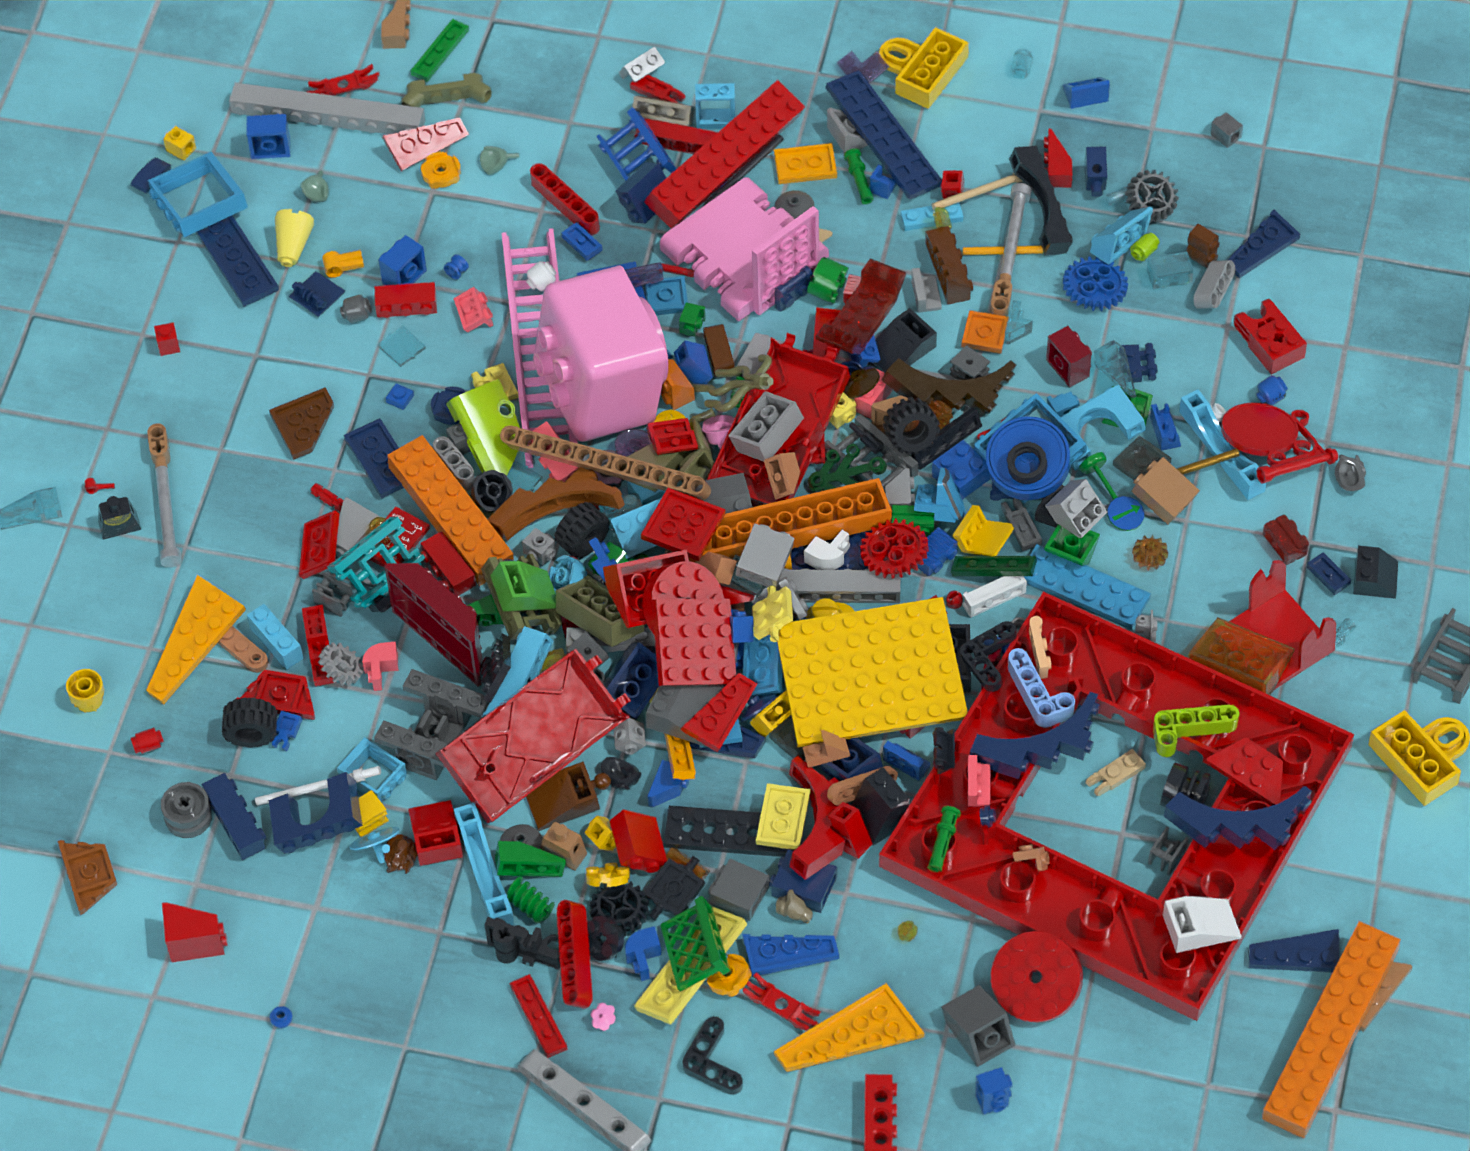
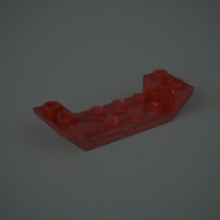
(865, 308)

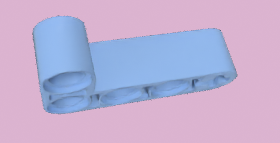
(1035, 686)

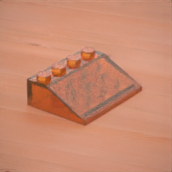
(1242, 655)

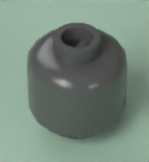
(356, 308)

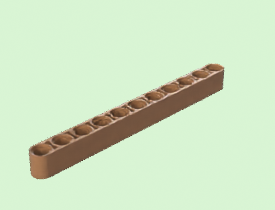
(596, 458)

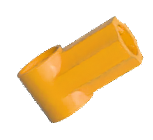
(337, 263)

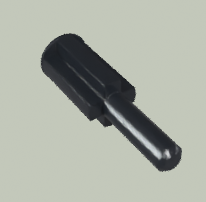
(867, 439)

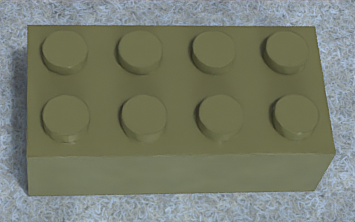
(593, 609)

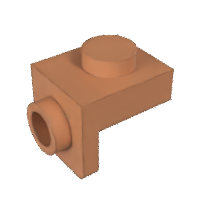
(1028, 852)

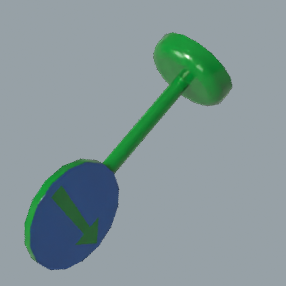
(1123, 511)

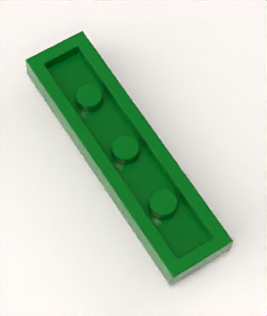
(439, 50)

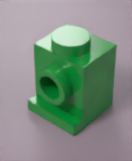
(691, 319)

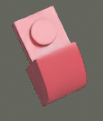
(379, 659)

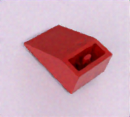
(435, 832)

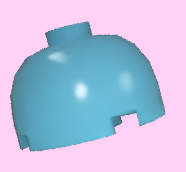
(566, 571)

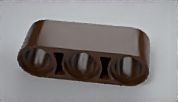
(718, 347)

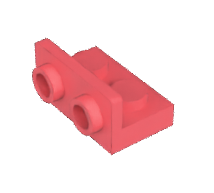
(473, 309)
(978, 782)

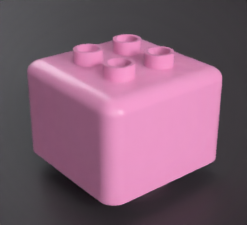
(600, 353)

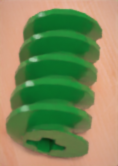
(528, 901)

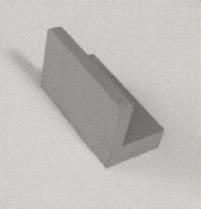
(925, 292)

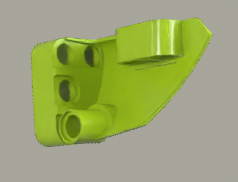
(482, 423)

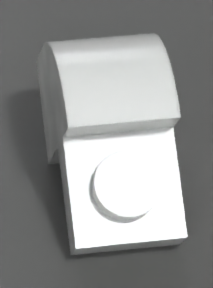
(827, 556)

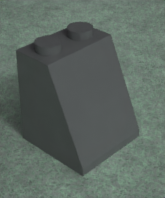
(979, 1025)

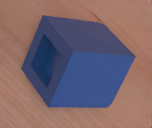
(880, 184)

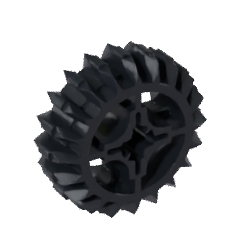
(616, 897)

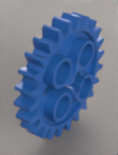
(1095, 283)

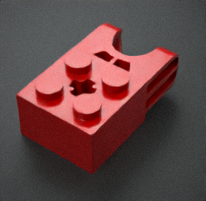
(1271, 337)

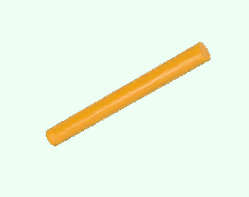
(1000, 250)

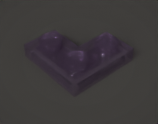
(870, 68)

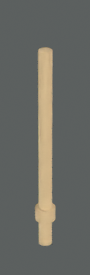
(976, 191)

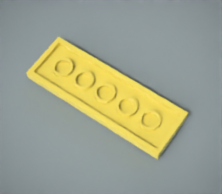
(662, 997)

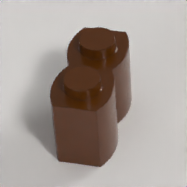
(1202, 245)

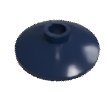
(756, 705)

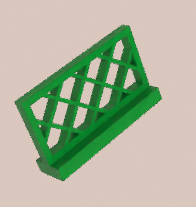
(708, 937)

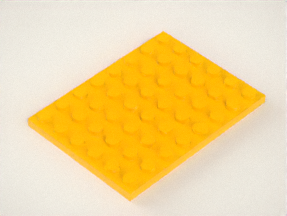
(871, 671)

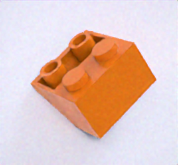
(676, 389)

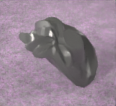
(1350, 473)

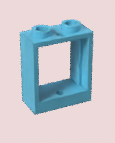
(706, 117)
(368, 749)

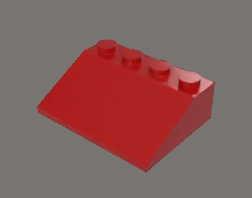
(628, 581)

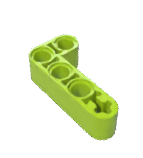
(1226, 723)

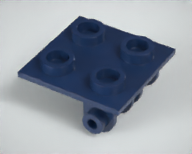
(316, 293)

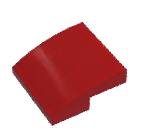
(672, 436)

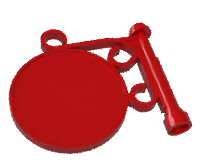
(1270, 433)

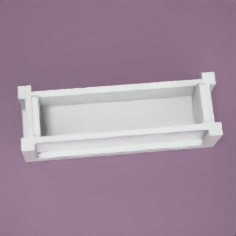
(993, 594)

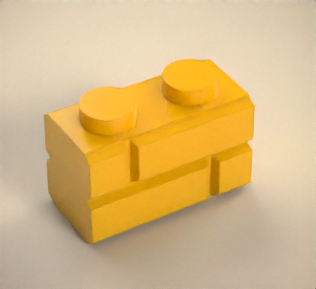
(772, 715)

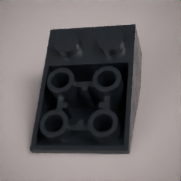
(905, 338)

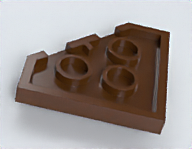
(303, 421)

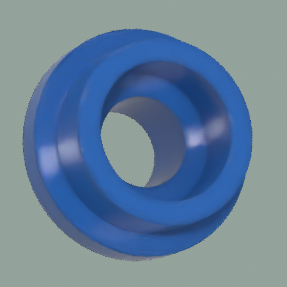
(281, 1022)

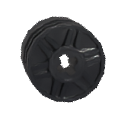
(1180, 782)

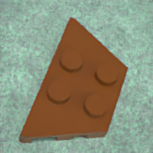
(88, 872)

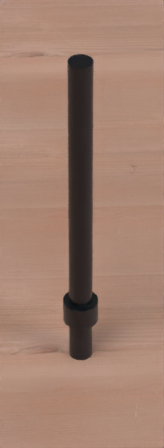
(747, 168)

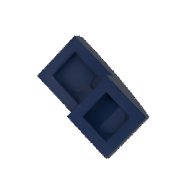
(150, 170)

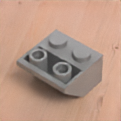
(1076, 507)

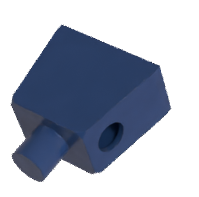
(1095, 170)

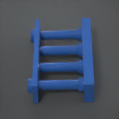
(645, 135)

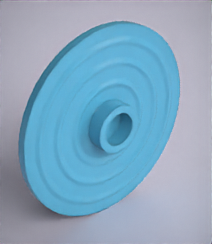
(375, 839)

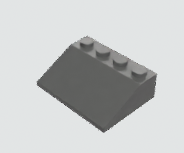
(676, 706)

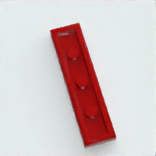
(538, 1016)

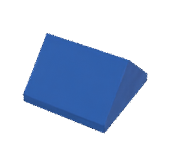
(1087, 92)

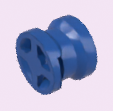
(456, 266)

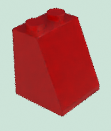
(192, 933)

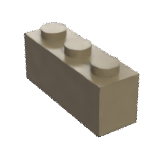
(664, 110)

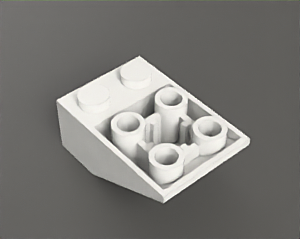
(1199, 922)

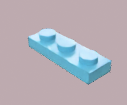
(924, 218)

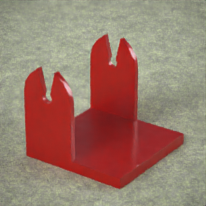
(1280, 618)

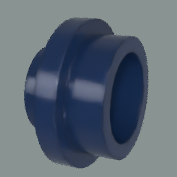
(987, 816)

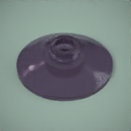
(630, 440)

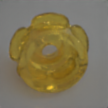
(907, 931)

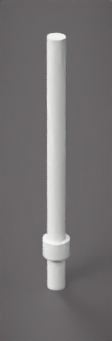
(358, 774)

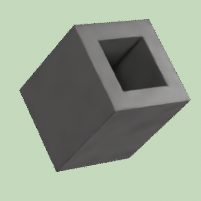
(1226, 129)

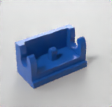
(1164, 427)

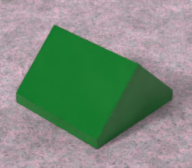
(1072, 547)

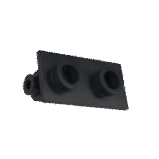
(945, 751)

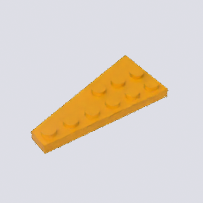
(200, 626)
(863, 1026)

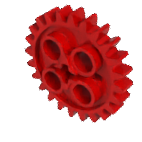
(894, 548)

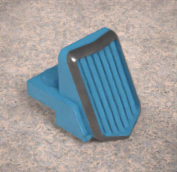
(941, 500)

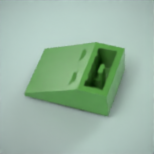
(523, 587)

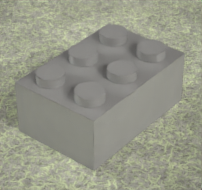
(766, 426)

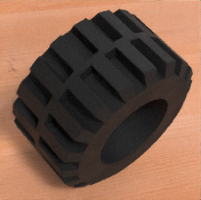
(901, 416)
(580, 527)
(249, 722)

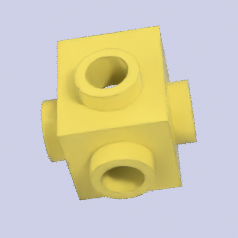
(844, 411)

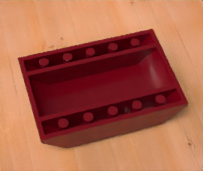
(436, 616)

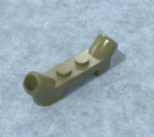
(470, 87)

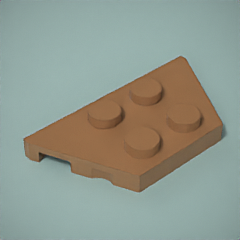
(1393, 979)

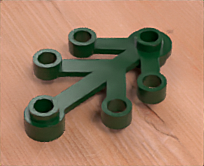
(843, 471)

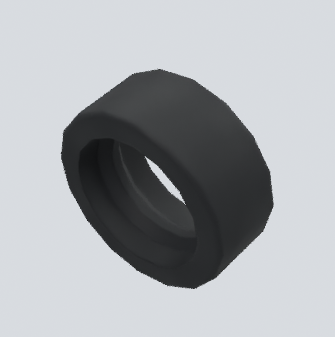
(1027, 447)

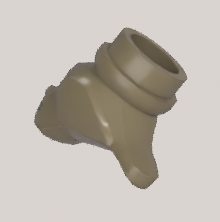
(793, 907)

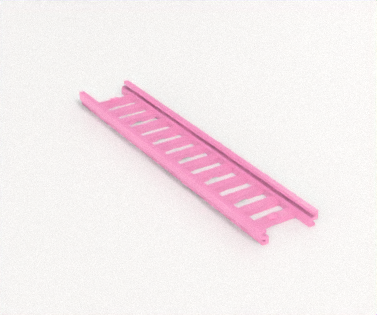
(518, 334)

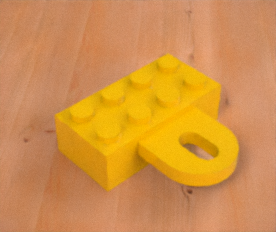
(926, 66)
(1419, 756)

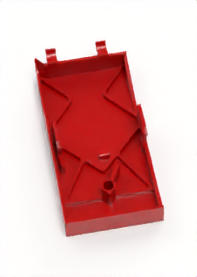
(815, 387)

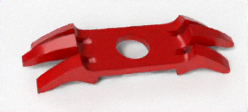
(356, 80)
(772, 994)

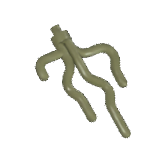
(759, 380)

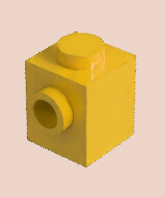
(179, 143)

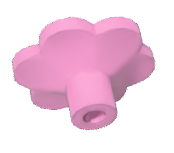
(603, 1016)

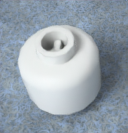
(541, 275)

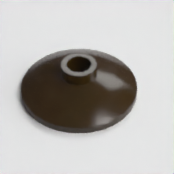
(861, 382)

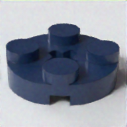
(438, 405)

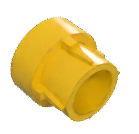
(85, 690)

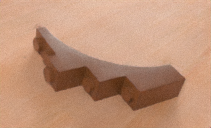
(553, 495)

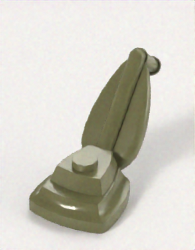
(700, 461)

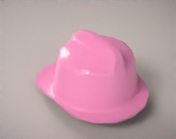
(717, 429)

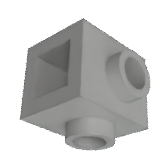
(539, 545)
(629, 736)

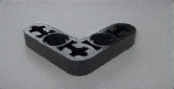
(982, 651)
(702, 1058)

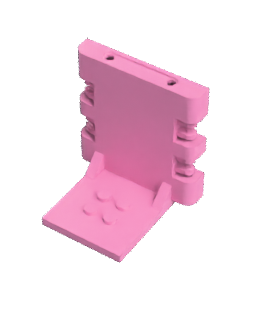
(745, 247)

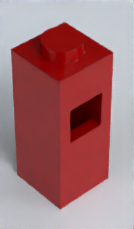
(850, 825)

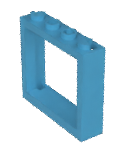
(186, 173)
(1028, 406)

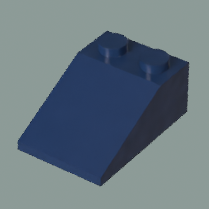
(861, 760)

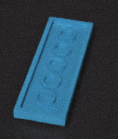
(1088, 588)

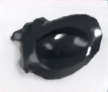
(620, 772)

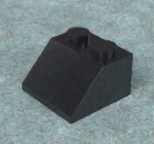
(1375, 573)

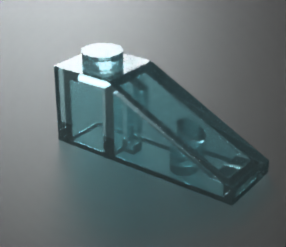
(1113, 362)
(32, 508)

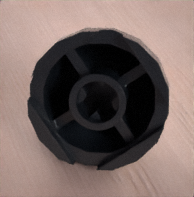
(490, 490)

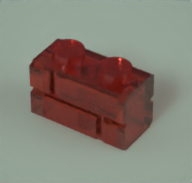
(1285, 539)

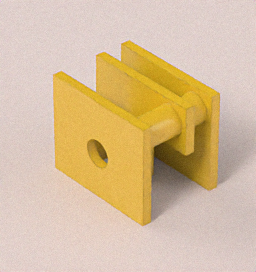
(372, 813)

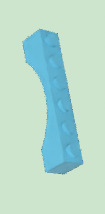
(1202, 420)
(482, 864)

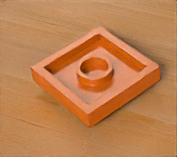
(985, 332)

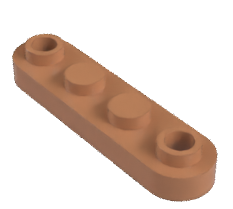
(244, 650)
(847, 789)

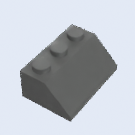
(729, 493)

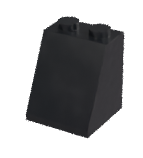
(880, 804)

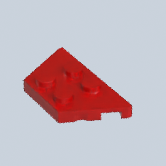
(283, 691)
(1251, 769)

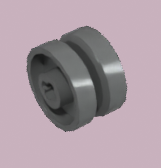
(186, 810)

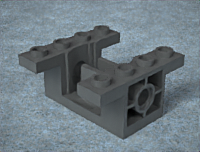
(445, 716)

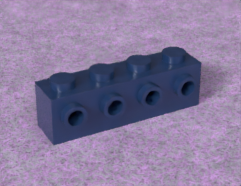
(233, 816)

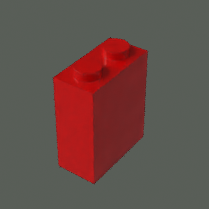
(638, 841)

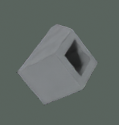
(899, 489)

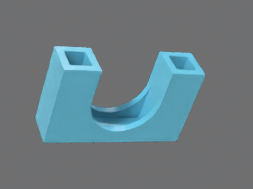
(1111, 405)

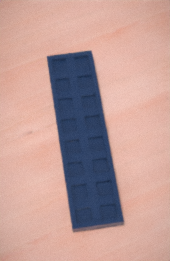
(884, 134)

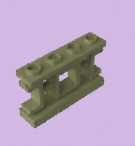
(512, 620)

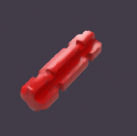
(327, 496)

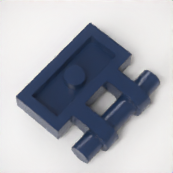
(1134, 359)

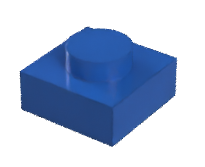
(399, 396)

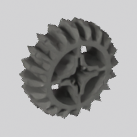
(1138, 183)

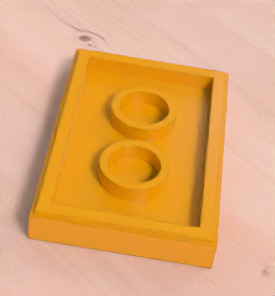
(805, 163)

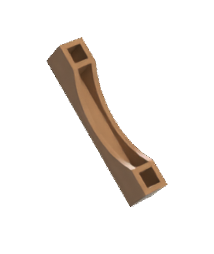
(394, 26)

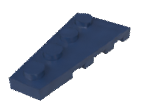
(1268, 240)

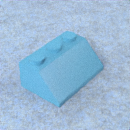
(1119, 236)

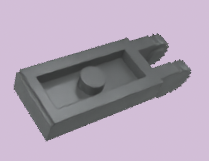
(1023, 525)

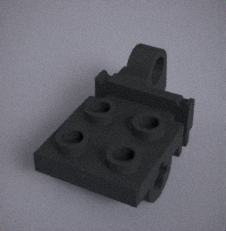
(516, 941)

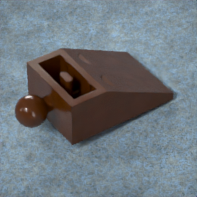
(561, 800)

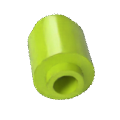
(1144, 246)

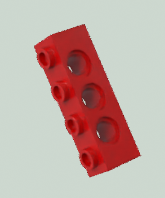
(880, 1087)

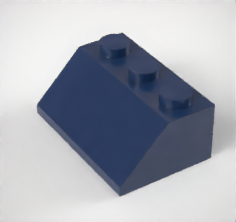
(636, 676)

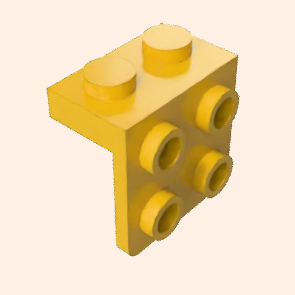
(980, 535)

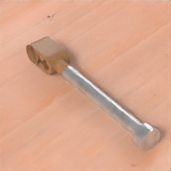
(1020, 195)
(169, 555)

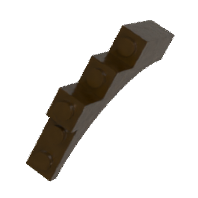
(975, 393)

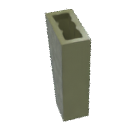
(649, 455)

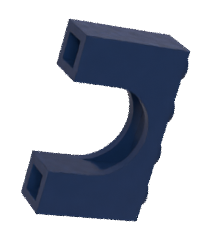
(341, 816)

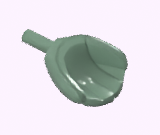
(494, 159)
(315, 187)

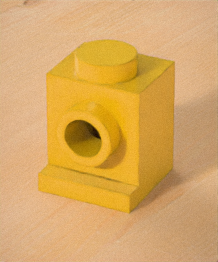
(601, 833)

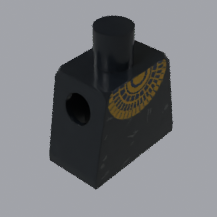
(117, 517)

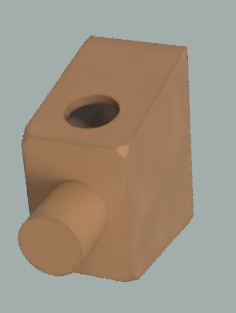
(563, 843)

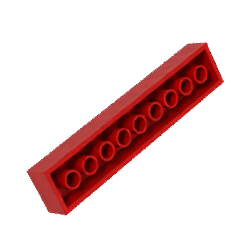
(724, 154)

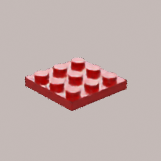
(683, 523)

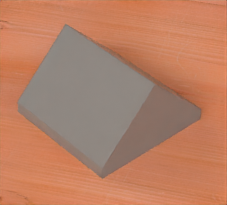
(843, 131)

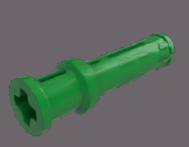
(857, 169)
(945, 830)

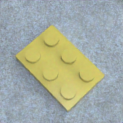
(783, 816)

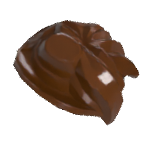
(401, 854)

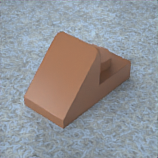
(829, 750)

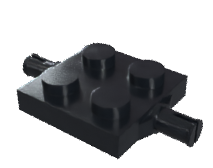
(674, 887)

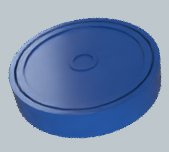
(1035, 431)

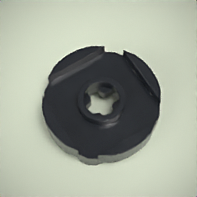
(614, 938)

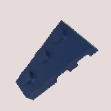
(749, 747)

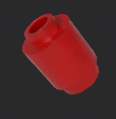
(147, 740)

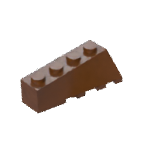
(948, 265)

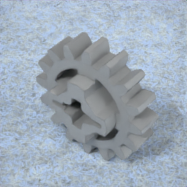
(341, 664)

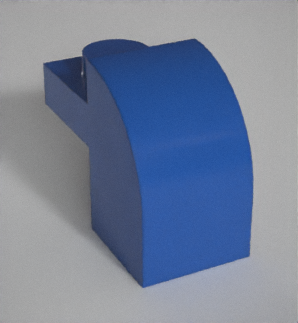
(642, 946)

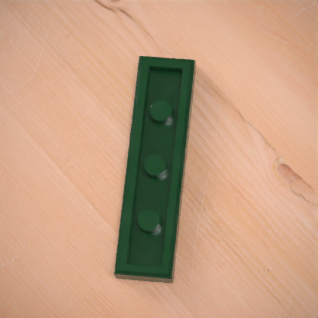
(993, 566)

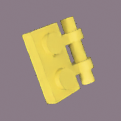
(494, 373)

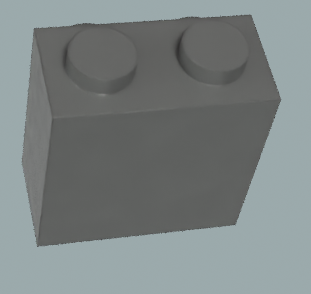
(739, 889)

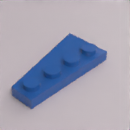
(778, 954)

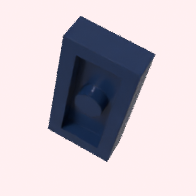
(1329, 573)

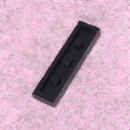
(949, 437)

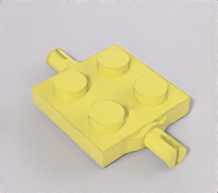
(772, 613)

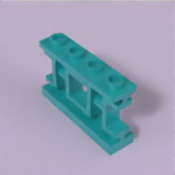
(368, 548)

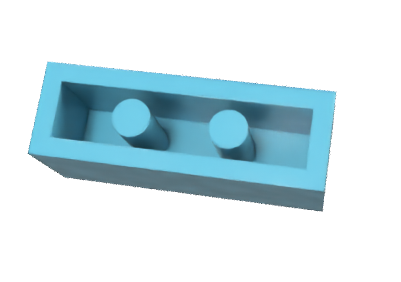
(275, 636)

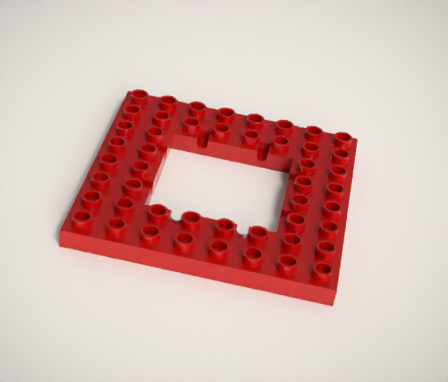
(1102, 919)

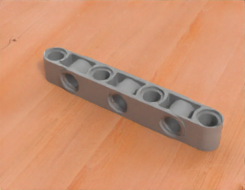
(571, 1092)

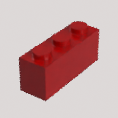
(405, 299)
(447, 564)

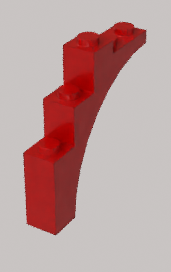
(823, 843)

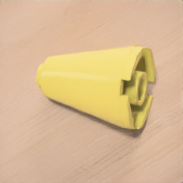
(291, 235)

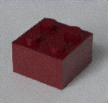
(1069, 356)

